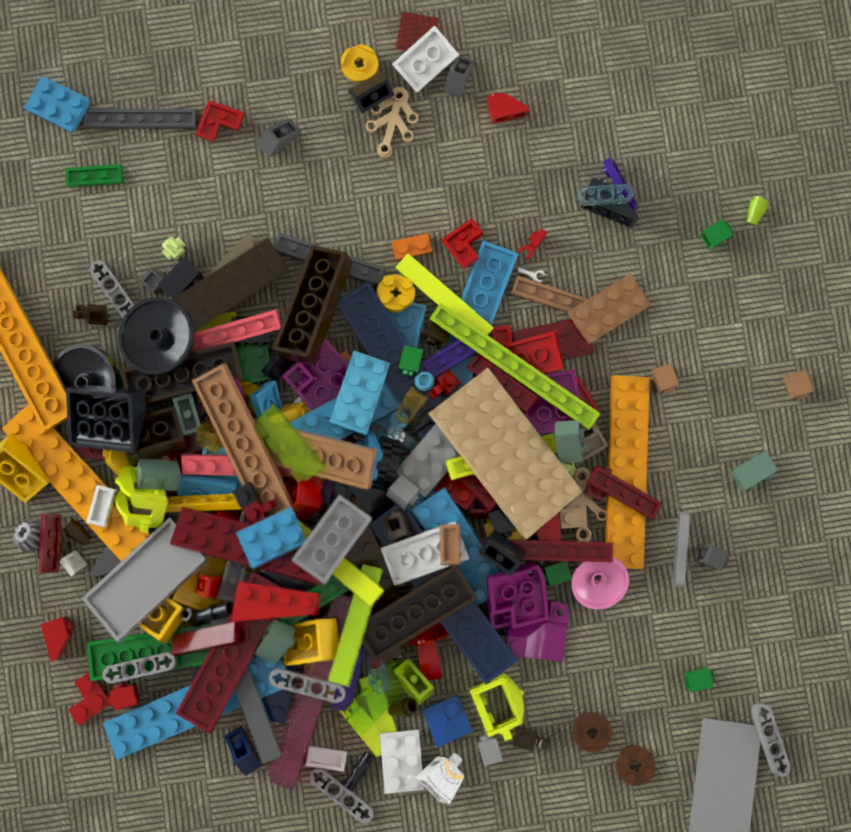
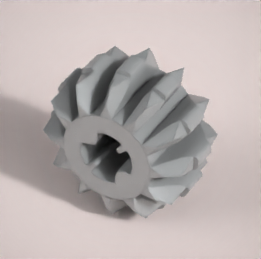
(27, 536)

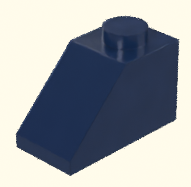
(243, 751)

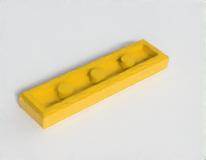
(202, 502)

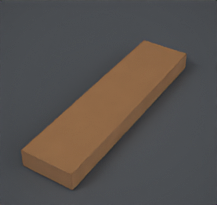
(546, 294)

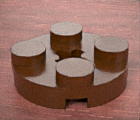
(600, 739)
(625, 760)

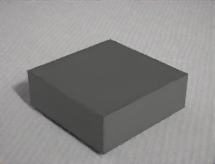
(151, 280)

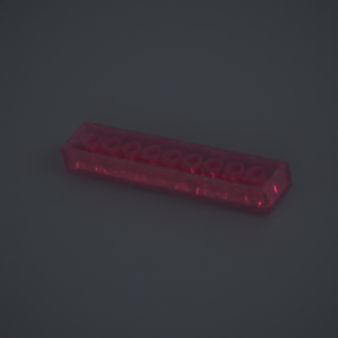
(308, 708)

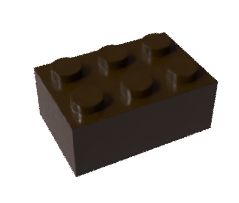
(159, 436)

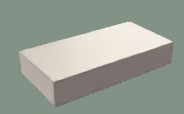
(101, 506)
(326, 758)

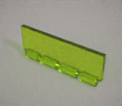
(286, 439)
(373, 704)

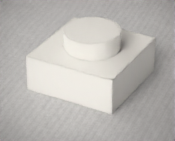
(73, 563)

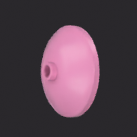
(600, 591)

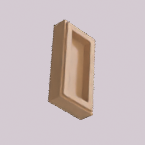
(450, 544)

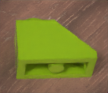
(413, 682)

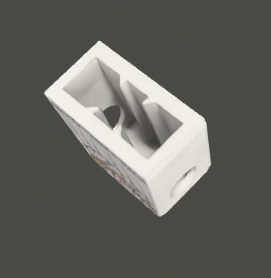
(442, 777)

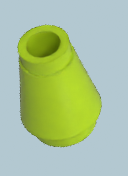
(756, 210)

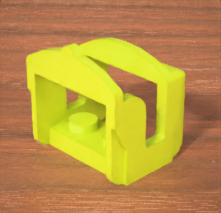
(140, 498)
(514, 698)

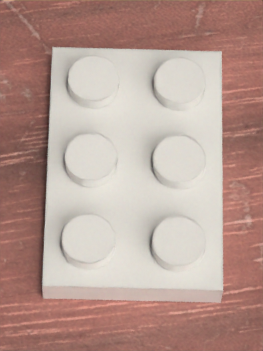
(425, 59)
(401, 761)

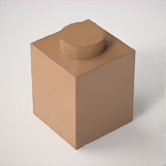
(665, 378)
(798, 384)

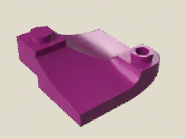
(320, 382)
(544, 414)
(518, 598)
(542, 639)

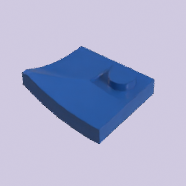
(447, 720)

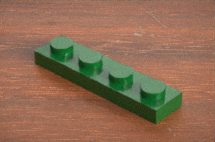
(329, 591)

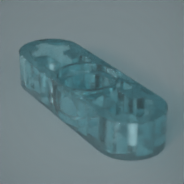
(619, 198)
(396, 433)
(382, 672)

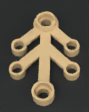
(393, 118)
(583, 501)

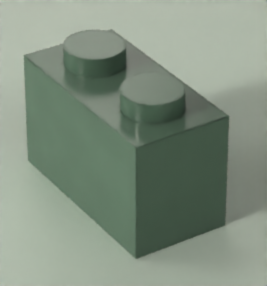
(187, 414)
(569, 441)
(753, 471)
(158, 474)
(276, 641)

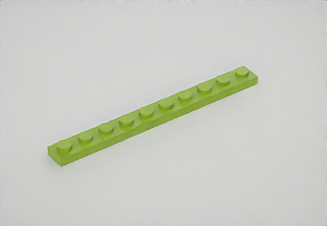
(514, 366)

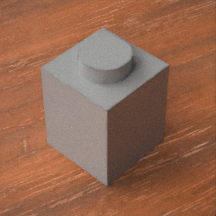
(403, 492)
(489, 749)

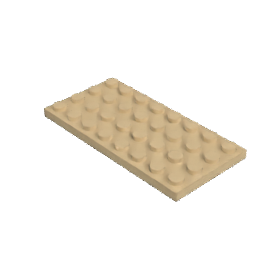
(505, 453)

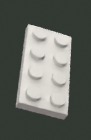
(416, 556)

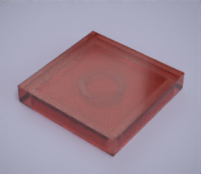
(412, 28)

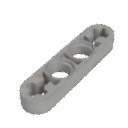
(113, 293)
(681, 548)
(140, 668)
(306, 688)
(768, 741)
(339, 797)

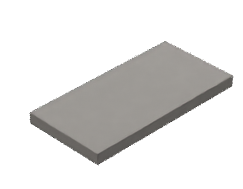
(142, 582)
(725, 777)

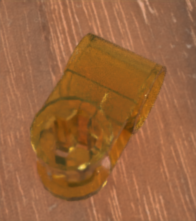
(411, 404)

